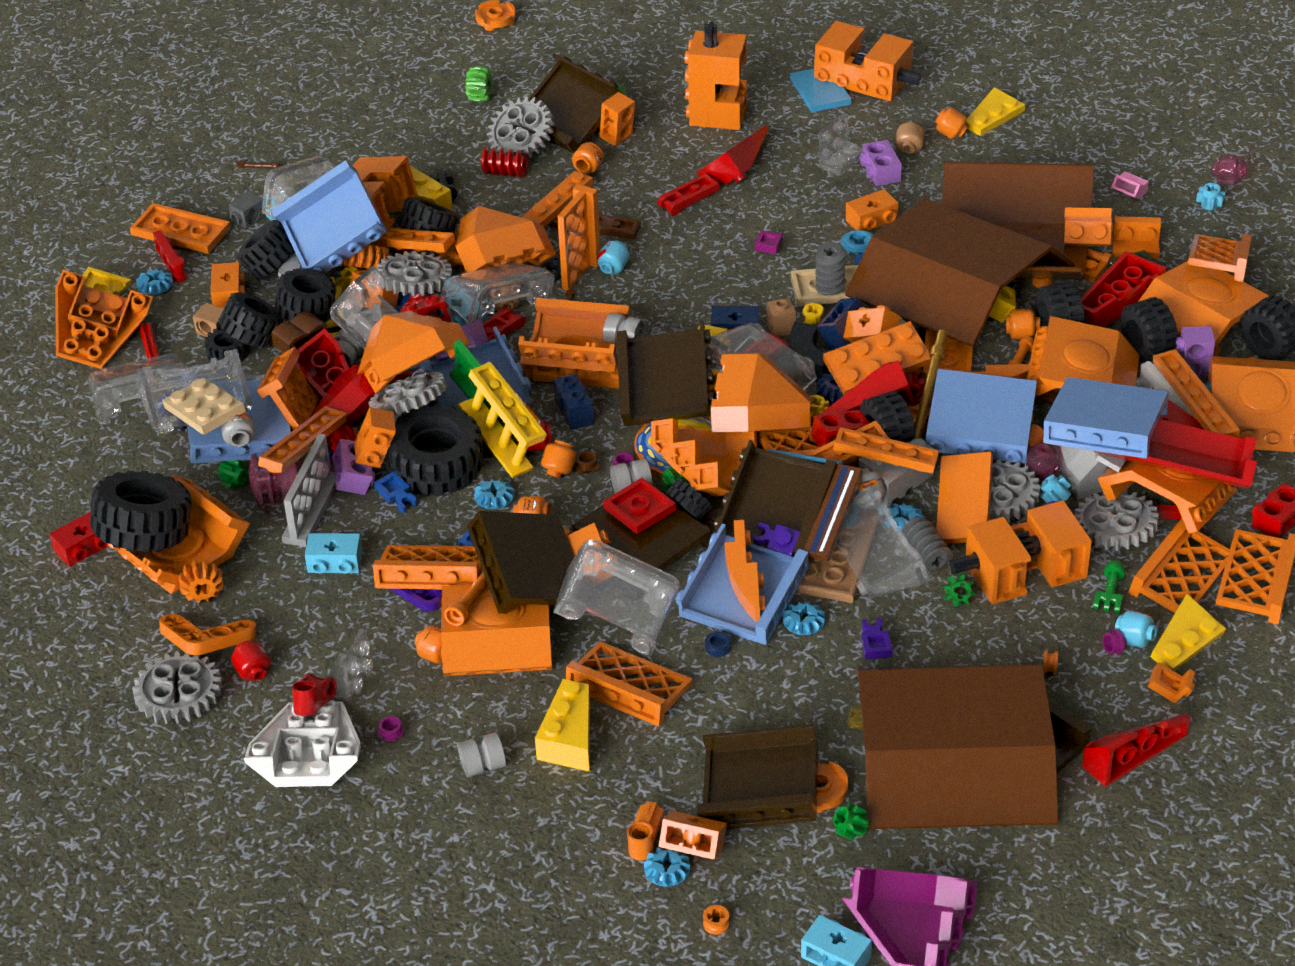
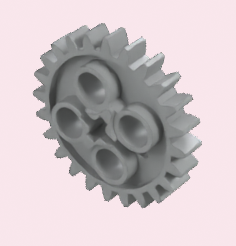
(521, 127)
(415, 273)
(409, 393)
(1012, 490)
(1118, 521)
(157, 687)

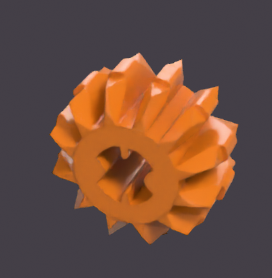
(201, 581)

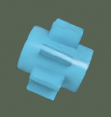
(1210, 196)
(1055, 489)

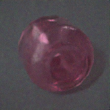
(1229, 169)
(1042, 460)

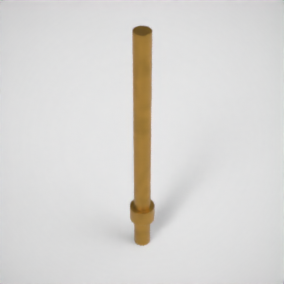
(937, 355)

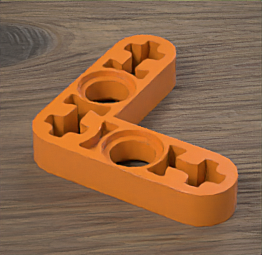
(199, 642)

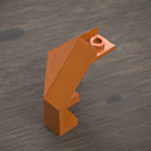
(497, 238)
(403, 342)
(757, 396)
(701, 455)

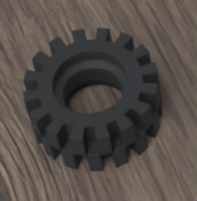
(218, 339)
(689, 499)

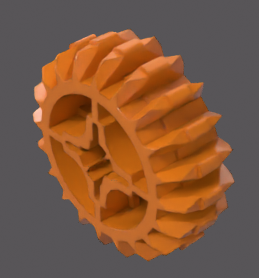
(367, 257)

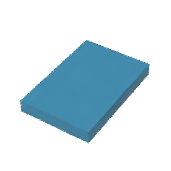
(819, 94)

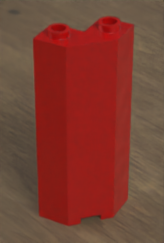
(1199, 454)

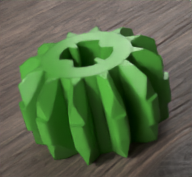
(479, 84)

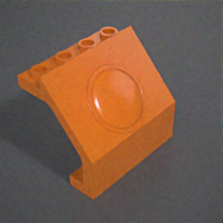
(1204, 298)
(571, 335)
(1080, 352)
(1257, 398)
(1194, 496)
(211, 536)
(492, 640)

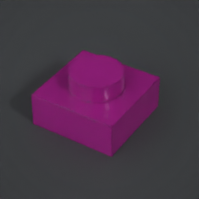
(768, 242)

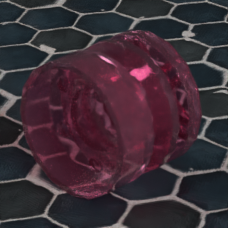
(267, 482)

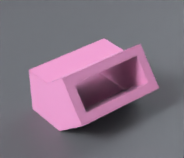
(1130, 184)

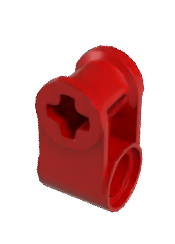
(312, 694)

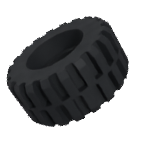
(436, 471)
(140, 511)

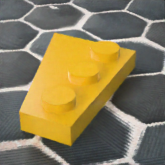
(993, 111)
(106, 281)
(1186, 635)

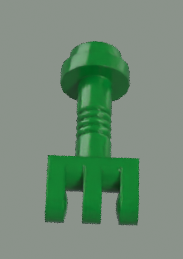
(1113, 571)

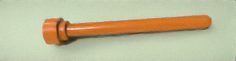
(458, 611)

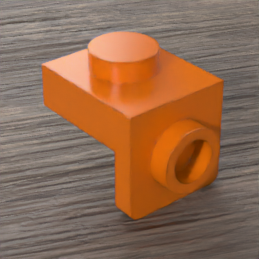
(1171, 684)

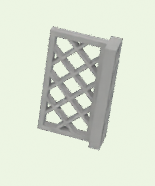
(309, 494)

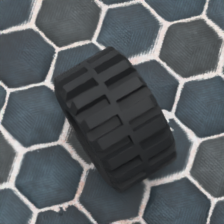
(426, 216)
(265, 250)
(304, 291)
(1059, 301)
(250, 320)
(1149, 327)
(1269, 328)
(891, 414)

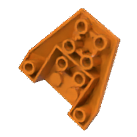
(94, 322)

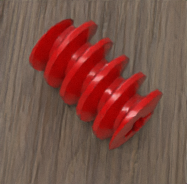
(504, 163)

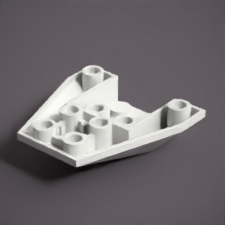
(305, 748)

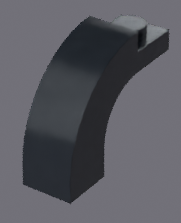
(804, 341)

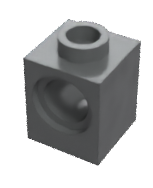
(246, 210)

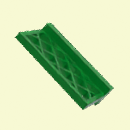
(460, 375)

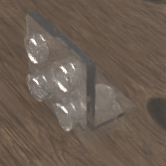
(835, 151)
(352, 668)

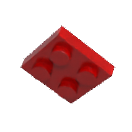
(639, 505)

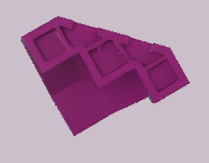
(912, 914)

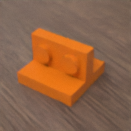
(1088, 226)
(1135, 235)

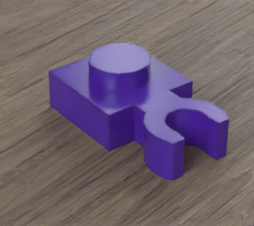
(780, 540)
(875, 641)

